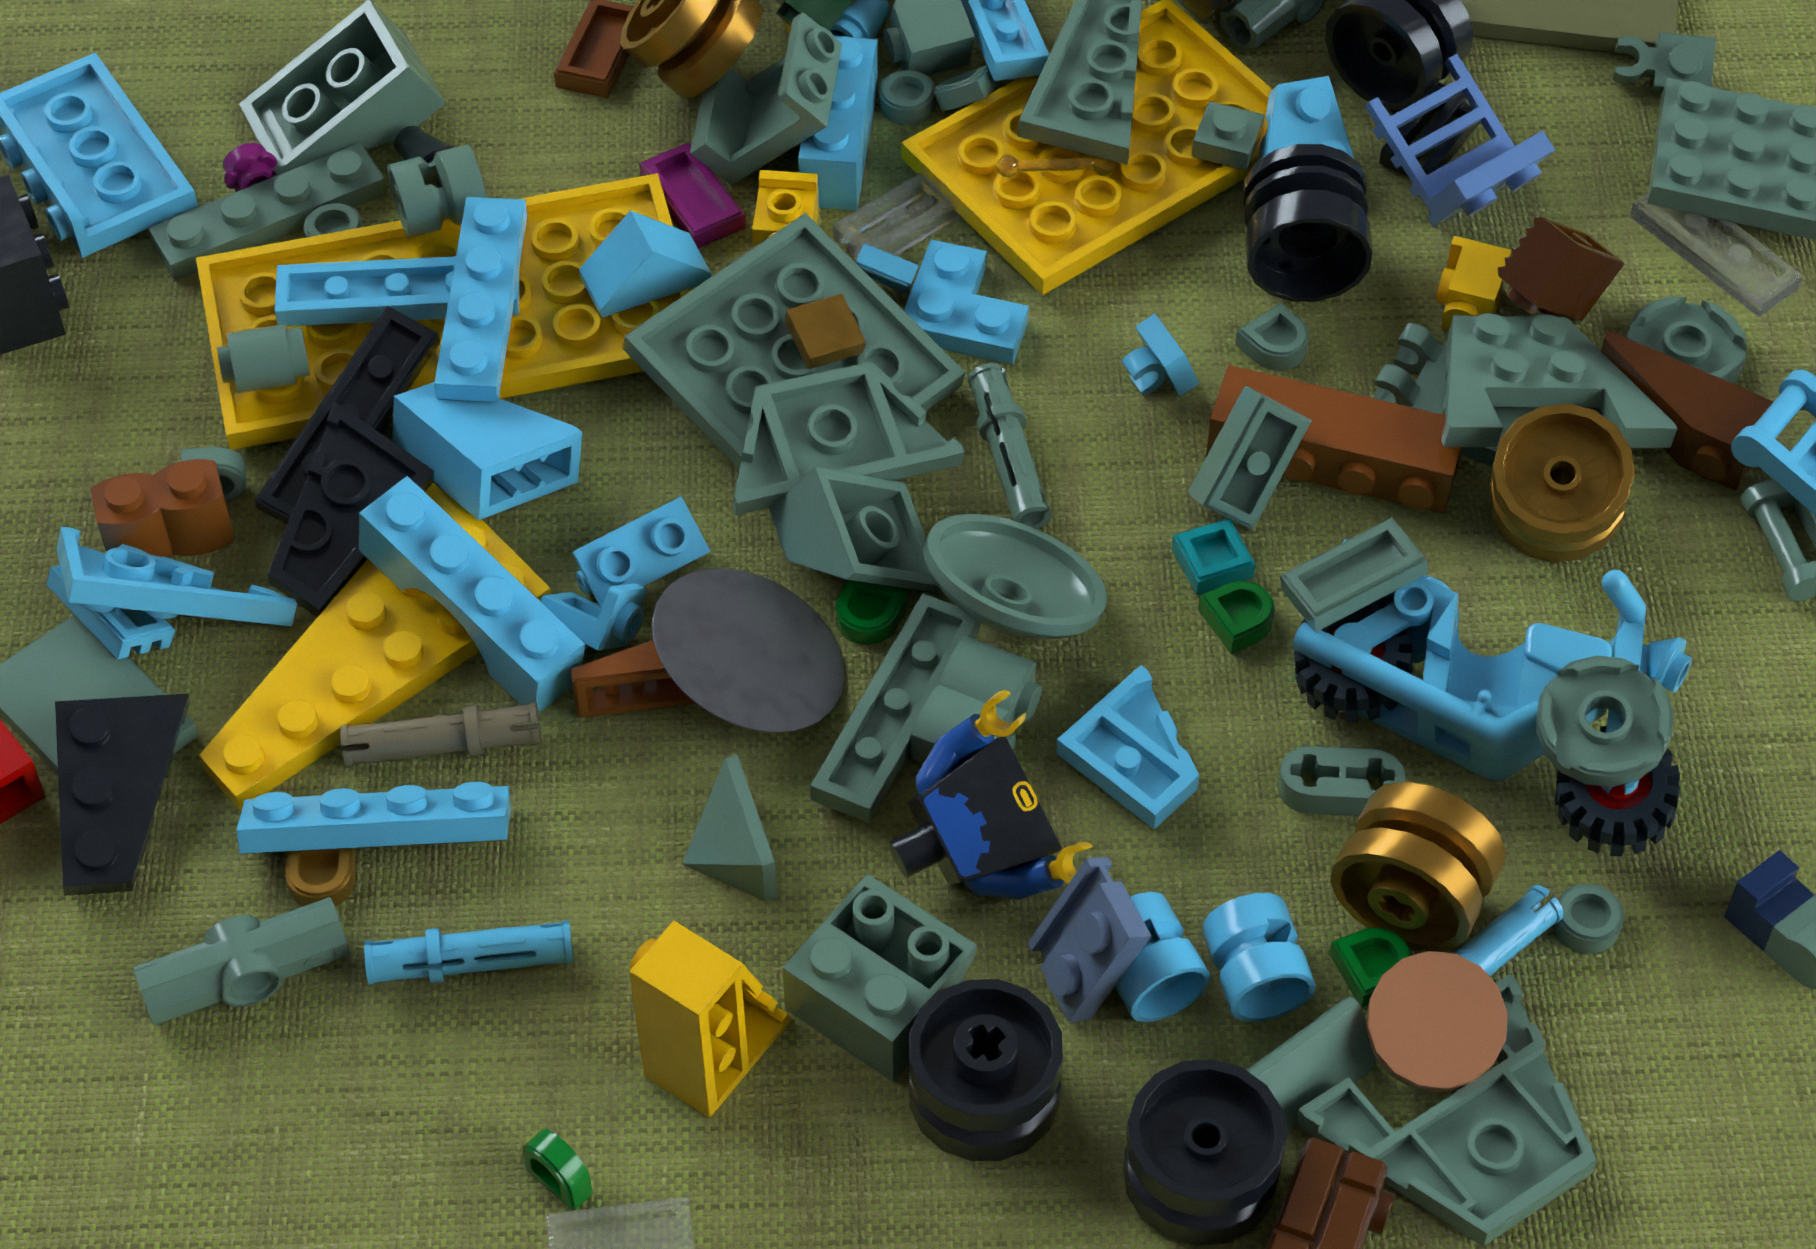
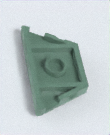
(836, 422)

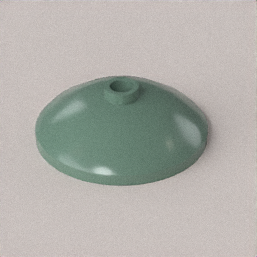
(1014, 577)

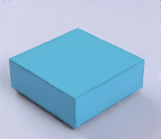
(886, 268)

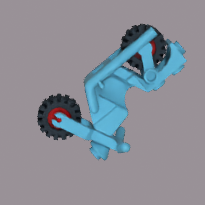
(1486, 707)

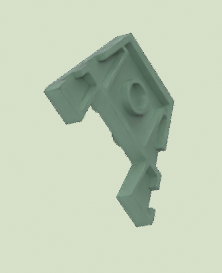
(1536, 365)
(1483, 1151)

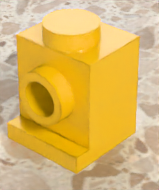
(782, 200)
(1471, 279)

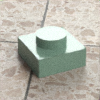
(1228, 135)

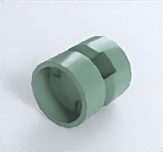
(434, 190)

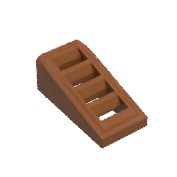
(631, 681)

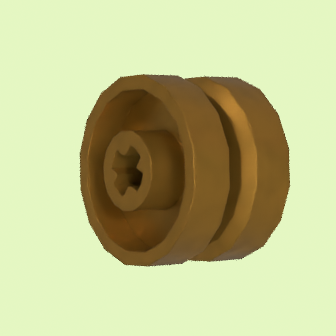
(690, 39)
(1560, 482)
(1418, 865)

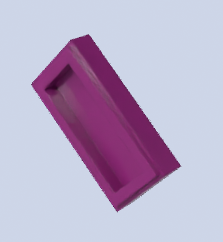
(694, 196)

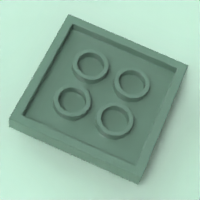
(1735, 158)

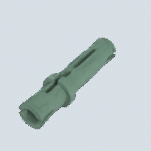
(1002, 425)

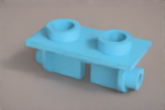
(640, 550)

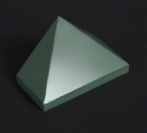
(731, 837)

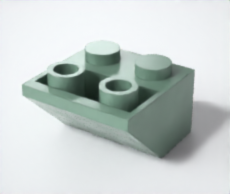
(873, 972)

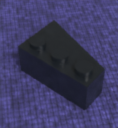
(27, 295)

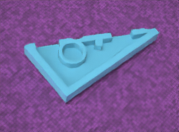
(159, 586)

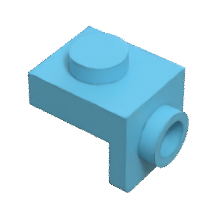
(597, 626)

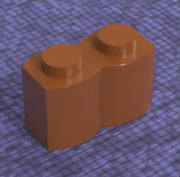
(166, 512)

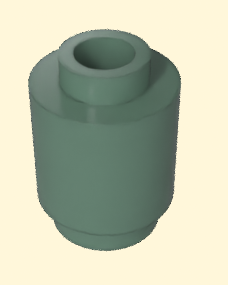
(263, 358)

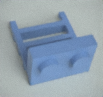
(1473, 178)

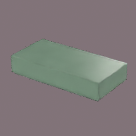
(1353, 574)

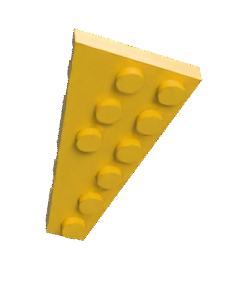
(349, 668)

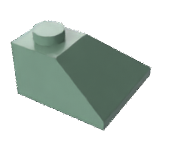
(854, 529)

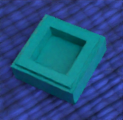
(1213, 556)

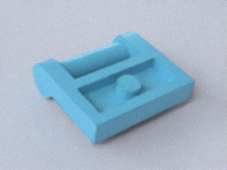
(1758, 444)

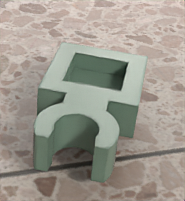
(1673, 57)

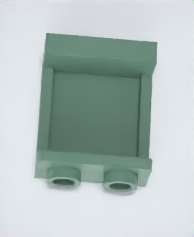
(759, 119)

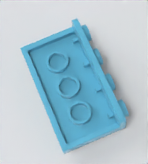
(89, 156)

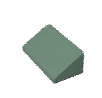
(1249, 457)
(1317, 1059)

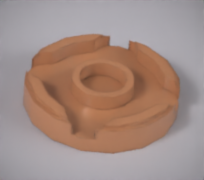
(1436, 1021)

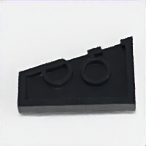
(322, 534)
(109, 784)

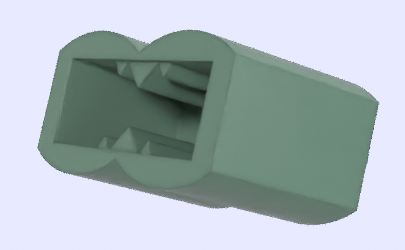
(967, 683)

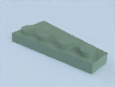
(1088, 82)

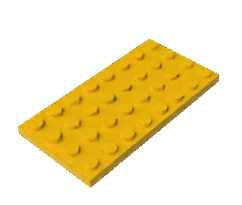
(550, 343)

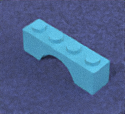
(428, 550)

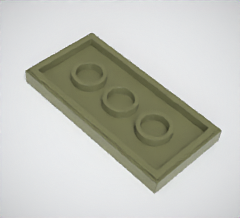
(1573, 22)

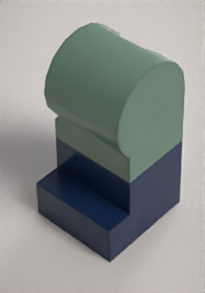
(1778, 916)

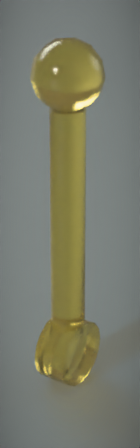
(1008, 165)

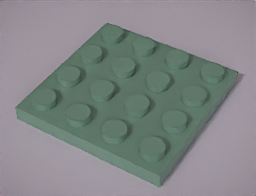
(734, 334)

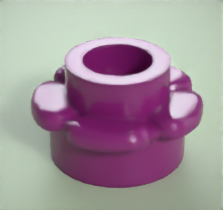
(248, 166)

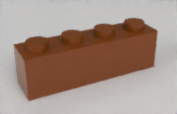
(1355, 441)

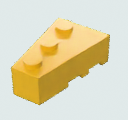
(699, 1017)

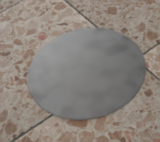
(748, 650)

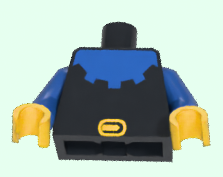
(982, 815)

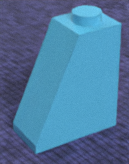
(485, 450)

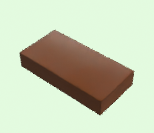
(595, 52)

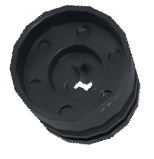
(1307, 223)

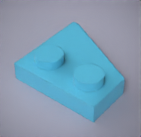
(1304, 115)

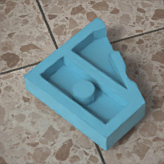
(1132, 751)

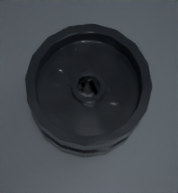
(1397, 46)
(985, 1069)
(1204, 1152)

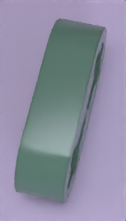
(1338, 777)

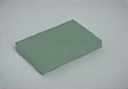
(66, 667)

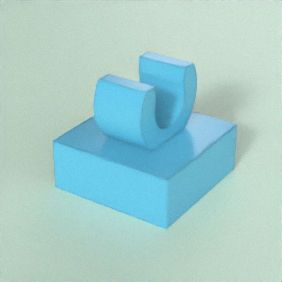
(1159, 360)

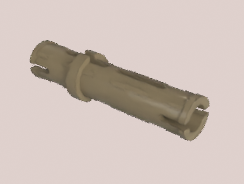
(441, 734)

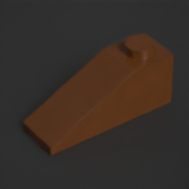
(1700, 404)

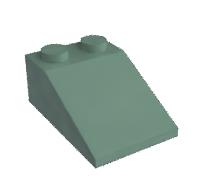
(343, 90)

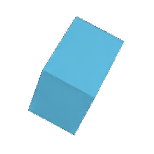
(641, 264)

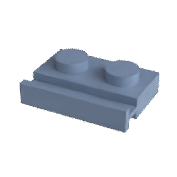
(1089, 939)

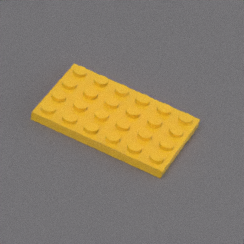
(1073, 219)

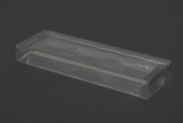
(1722, 254)

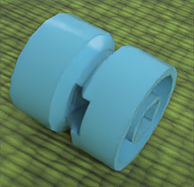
(1258, 957)
(1167, 969)

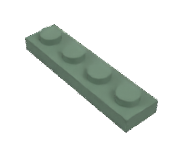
(266, 209)
(879, 730)

